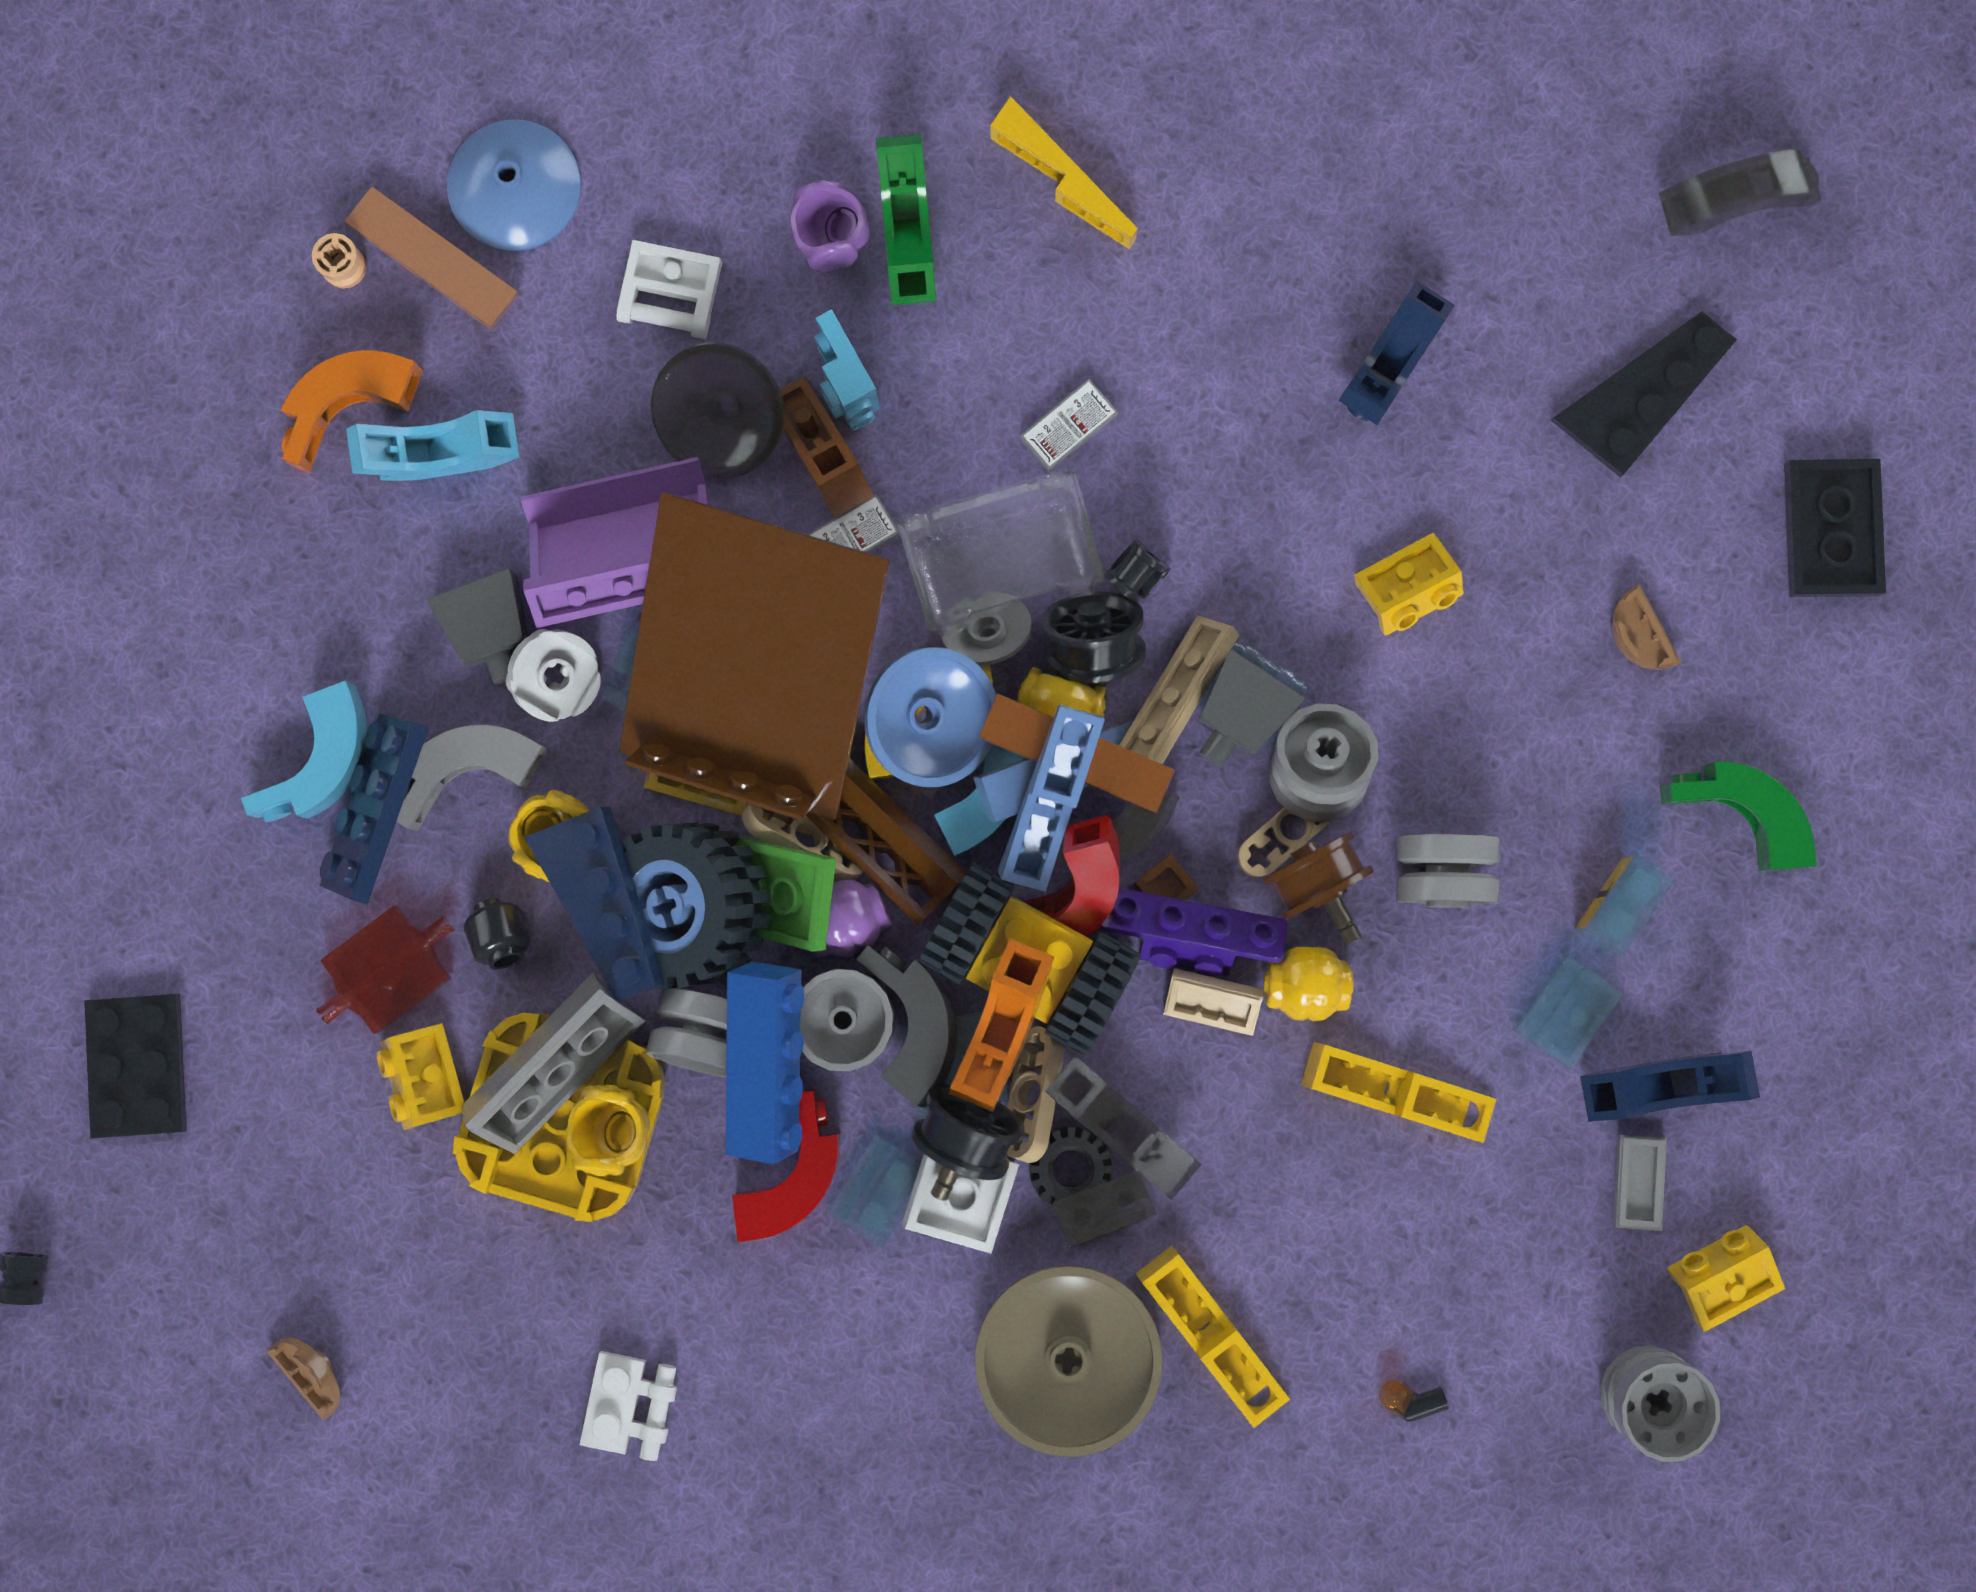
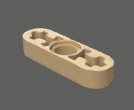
(771, 832)
(1274, 858)
(1024, 1077)

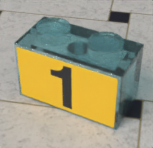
(1624, 905)

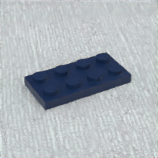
(373, 807)

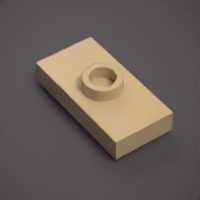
(1213, 1002)

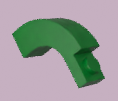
(906, 219)
(1774, 814)

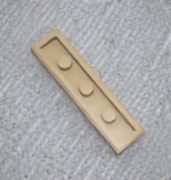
(1180, 689)

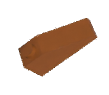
(823, 449)

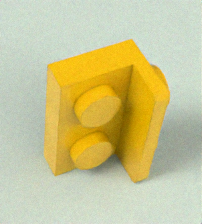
(1411, 584)
(420, 1076)
(1727, 1277)

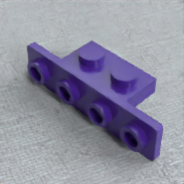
(1195, 933)

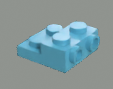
(846, 384)

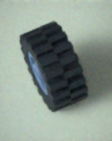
(718, 898)

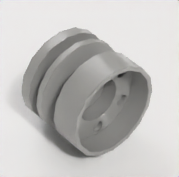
(1682, 1418)

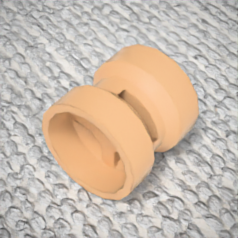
(346, 268)

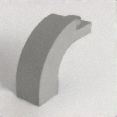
(467, 750)

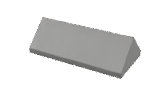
(550, 1065)

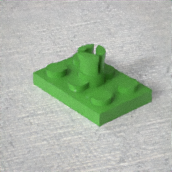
(799, 893)

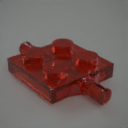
(385, 969)

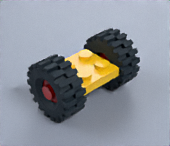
(1089, 993)

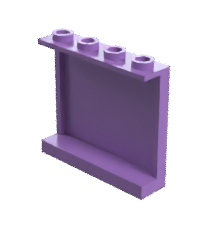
(597, 540)

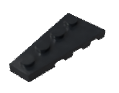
(1636, 402)

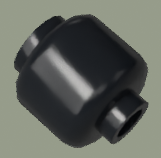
(497, 933)

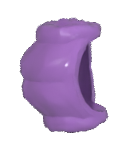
(828, 225)
(855, 919)

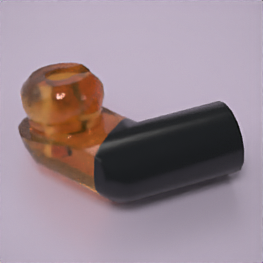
(1410, 1405)

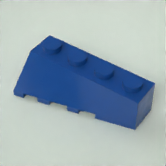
(763, 1062)

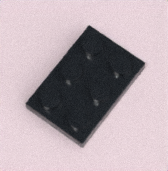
(1835, 528)
(135, 1066)

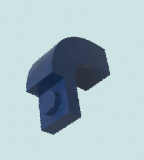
(1396, 353)
(1669, 1085)

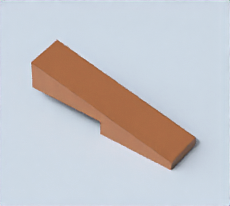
(432, 258)

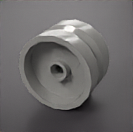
(1323, 762)
(1448, 870)
(871, 1020)
(701, 1034)

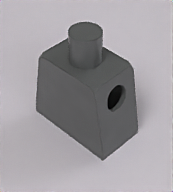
(484, 621)
(1244, 709)

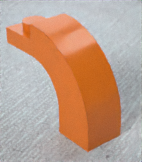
(336, 385)
(1004, 1024)

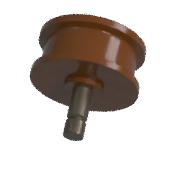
(1320, 879)

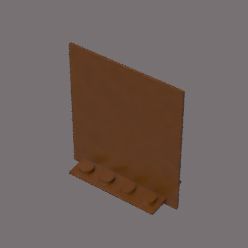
(751, 658)

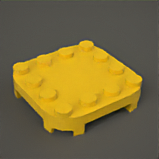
(543, 1167)

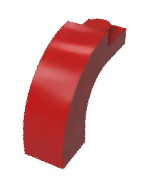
(1091, 893)
(781, 1207)

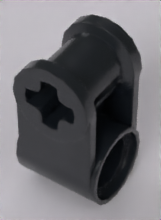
(1136, 571)

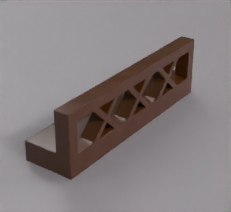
(890, 831)

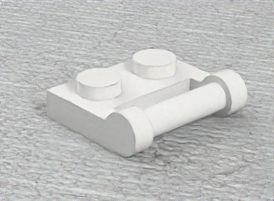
(673, 275)

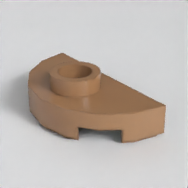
(1640, 632)
(309, 1373)

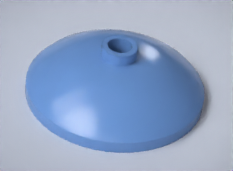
(520, 211)
(956, 705)

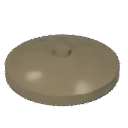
(1068, 1360)

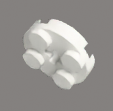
(544, 650)

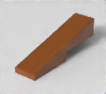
(1112, 766)

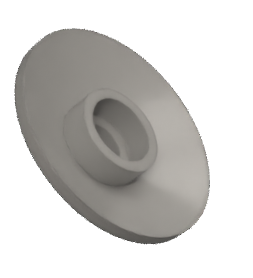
(1008, 632)

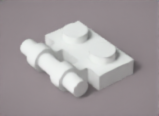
(614, 1402)

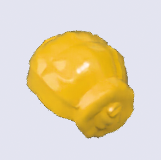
(1046, 691)
(536, 815)
(1309, 984)
(606, 1130)

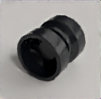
(21, 1278)

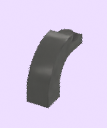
(931, 1024)

